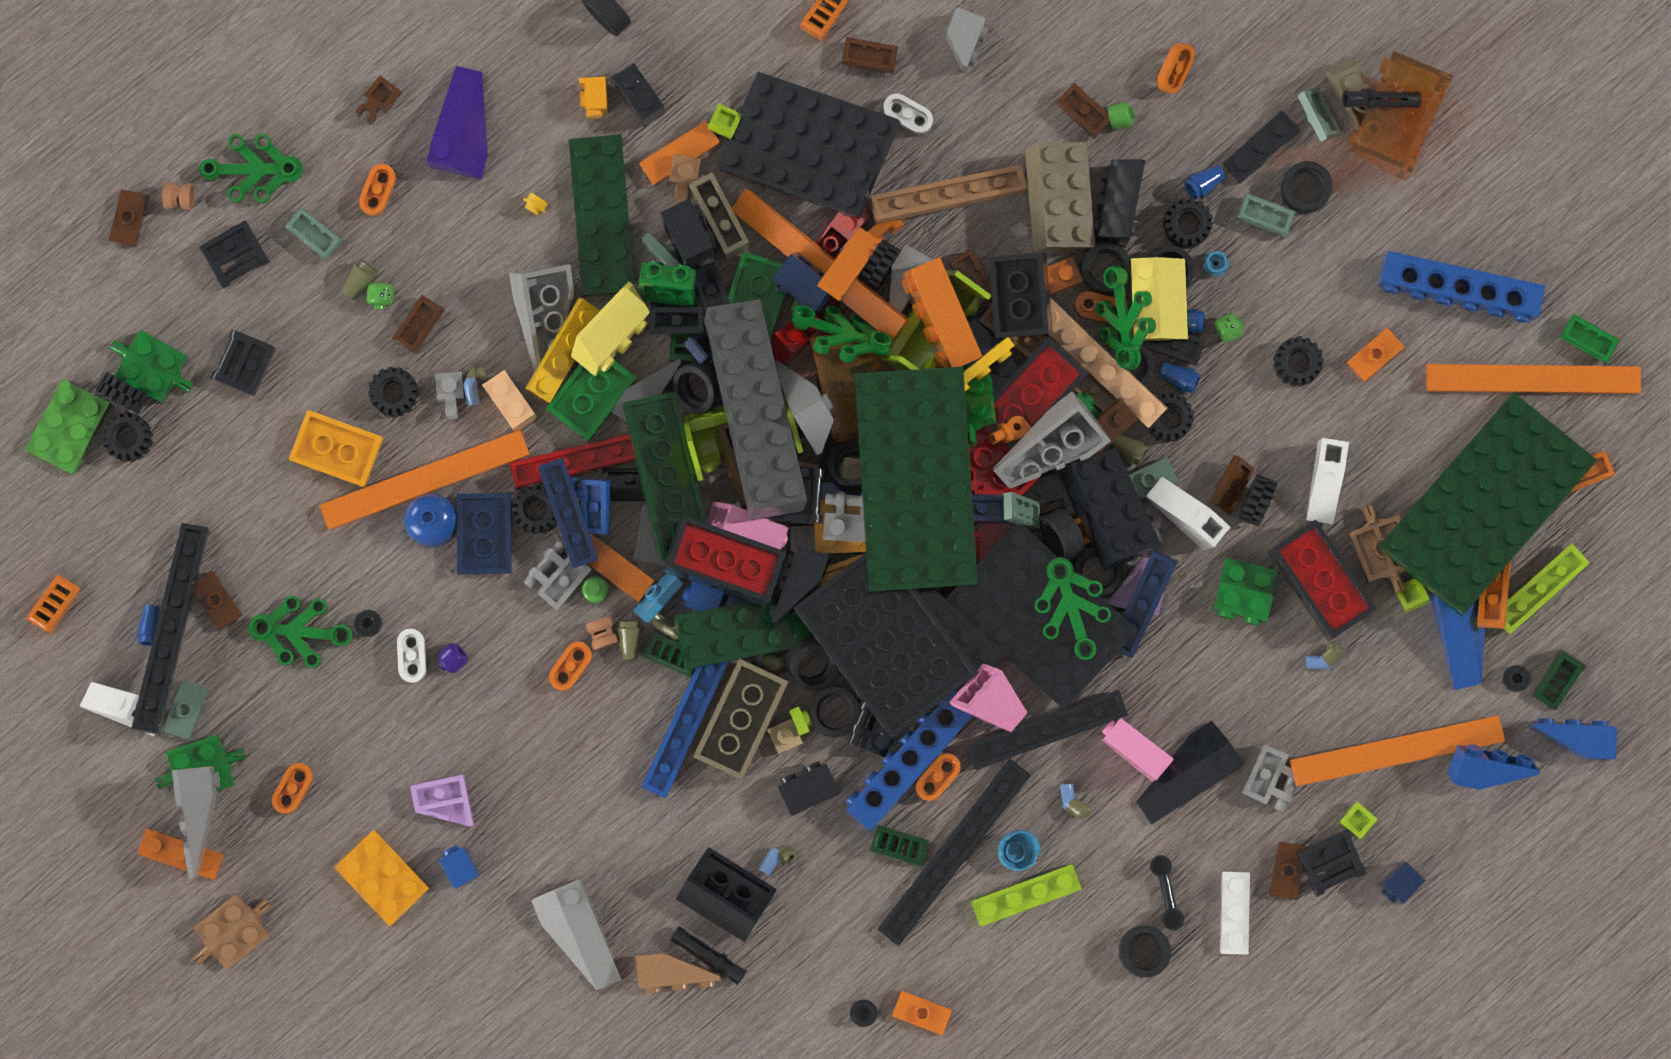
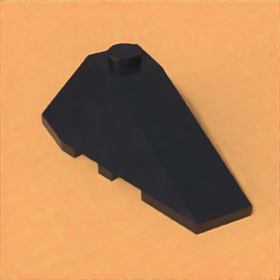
(1197, 765)

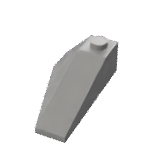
(542, 305)
(807, 406)
(1058, 438)
(196, 795)
(575, 927)

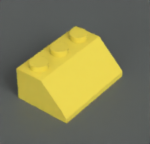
(1167, 285)
(611, 330)

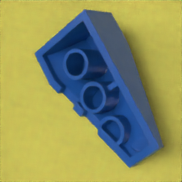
(1461, 643)

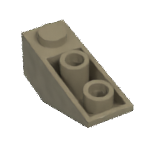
(1348, 76)

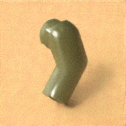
(664, 626)

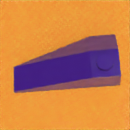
(460, 133)

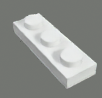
(1235, 913)

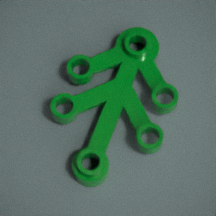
(255, 170)
(844, 332)
(1127, 351)
(1070, 603)
(296, 630)

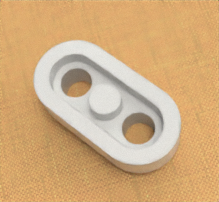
(908, 114)
(411, 656)

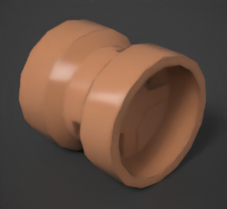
(178, 196)
(603, 639)

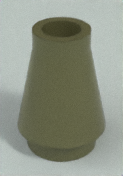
(358, 279)
(1129, 449)
(629, 637)

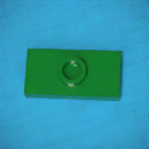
(1589, 338)

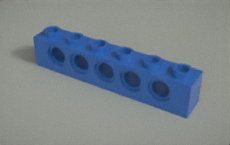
(1528, 293)
(869, 815)

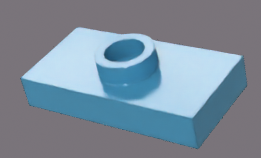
(657, 597)

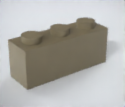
(719, 216)

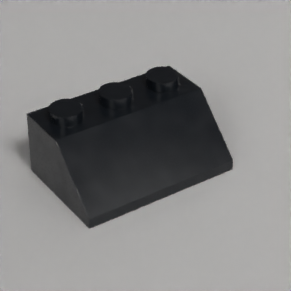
(1118, 201)
(726, 894)

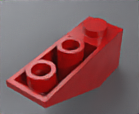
(841, 231)
(791, 341)

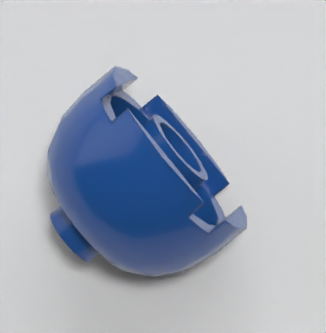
(431, 520)

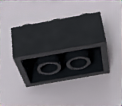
(687, 235)
(1020, 295)

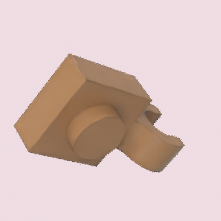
(683, 172)

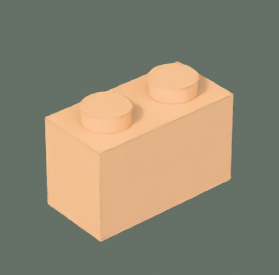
(509, 401)

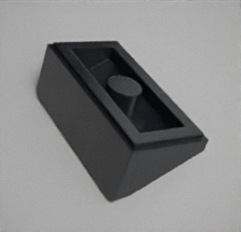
(624, 484)

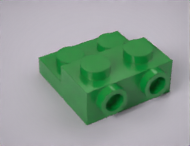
(667, 284)
(1245, 591)

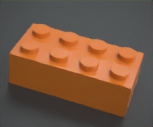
(941, 314)

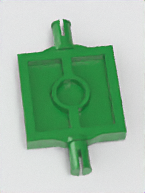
(151, 366)
(979, 405)
(203, 754)

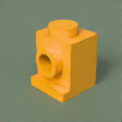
(594, 97)

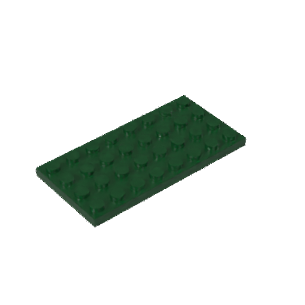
(915, 478)
(1487, 504)

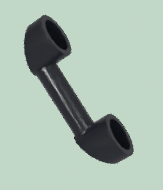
(1173, 917)

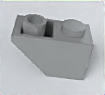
(963, 37)

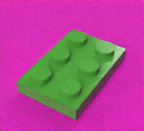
(68, 426)

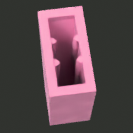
(737, 521)
(990, 699)
(1136, 749)

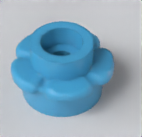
(1210, 258)

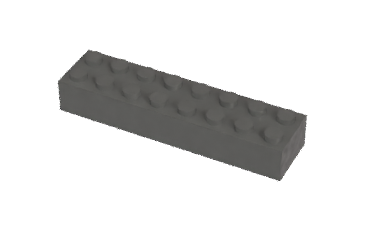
(755, 409)

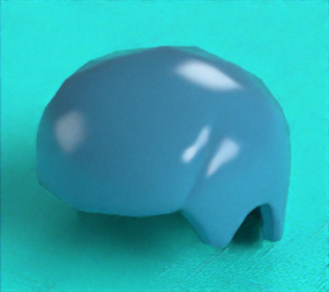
(1018, 850)

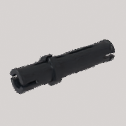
(1354, 99)
(703, 952)

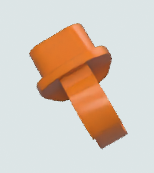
(1007, 433)

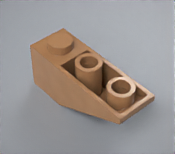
(666, 970)

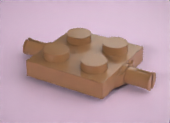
(1372, 560)
(231, 931)

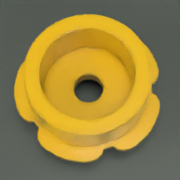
(535, 204)

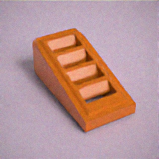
(815, 31)
(62, 608)

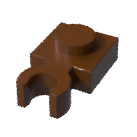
(380, 96)

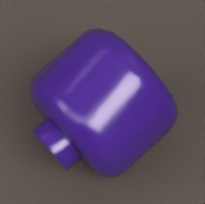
(452, 658)

